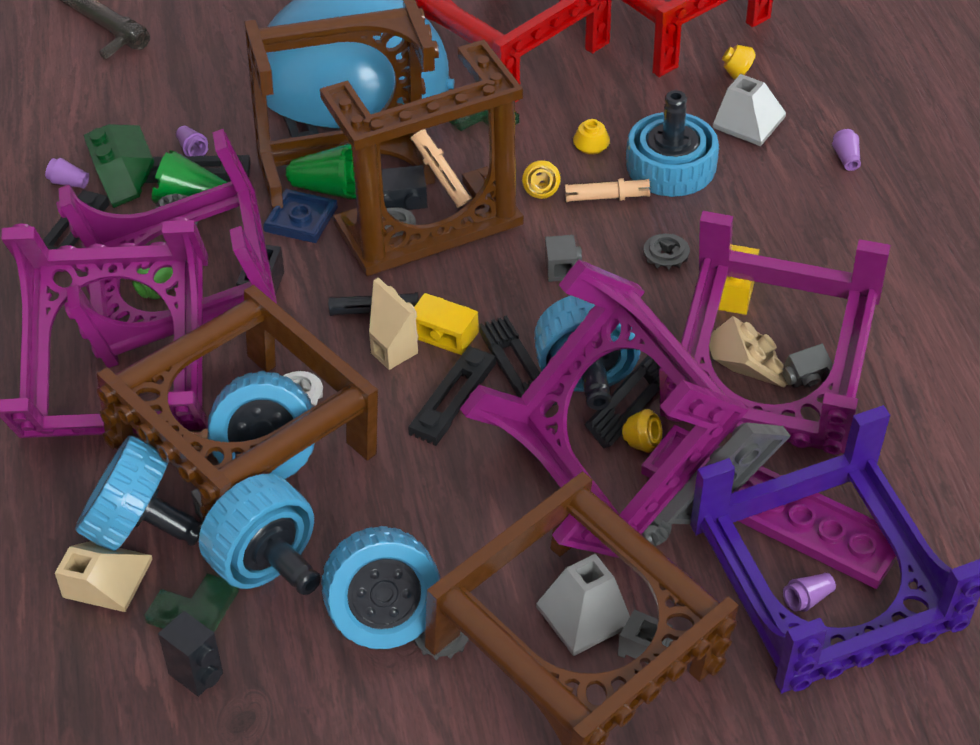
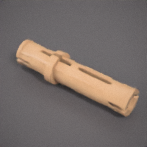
(422, 142)
(607, 190)

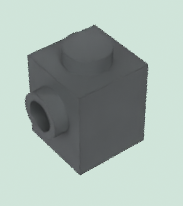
(560, 256)

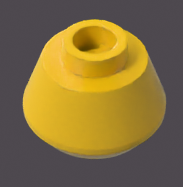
(738, 60)
(591, 137)
(532, 182)
(643, 430)

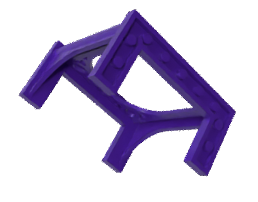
(806, 651)

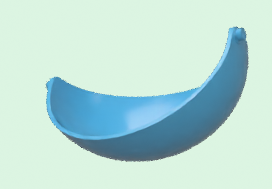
(303, 71)

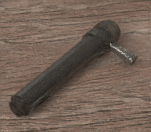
(123, 28)

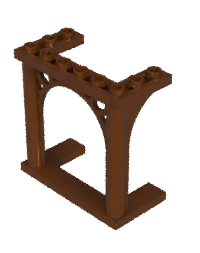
(417, 55)
(490, 187)
(264, 322)
(573, 718)

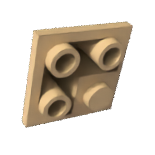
(392, 326)
(747, 352)
(101, 575)

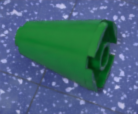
(325, 172)
(182, 176)

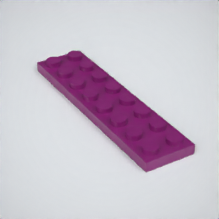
(809, 525)

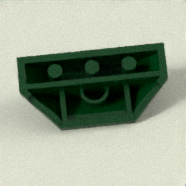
(120, 160)

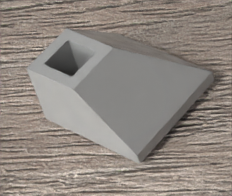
(749, 111)
(584, 605)

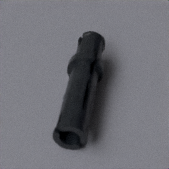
(361, 304)

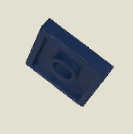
(301, 217)

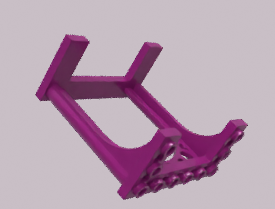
(36, 268)
(861, 289)
(97, 316)
(693, 400)

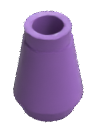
(192, 142)
(847, 148)
(64, 173)
(808, 591)

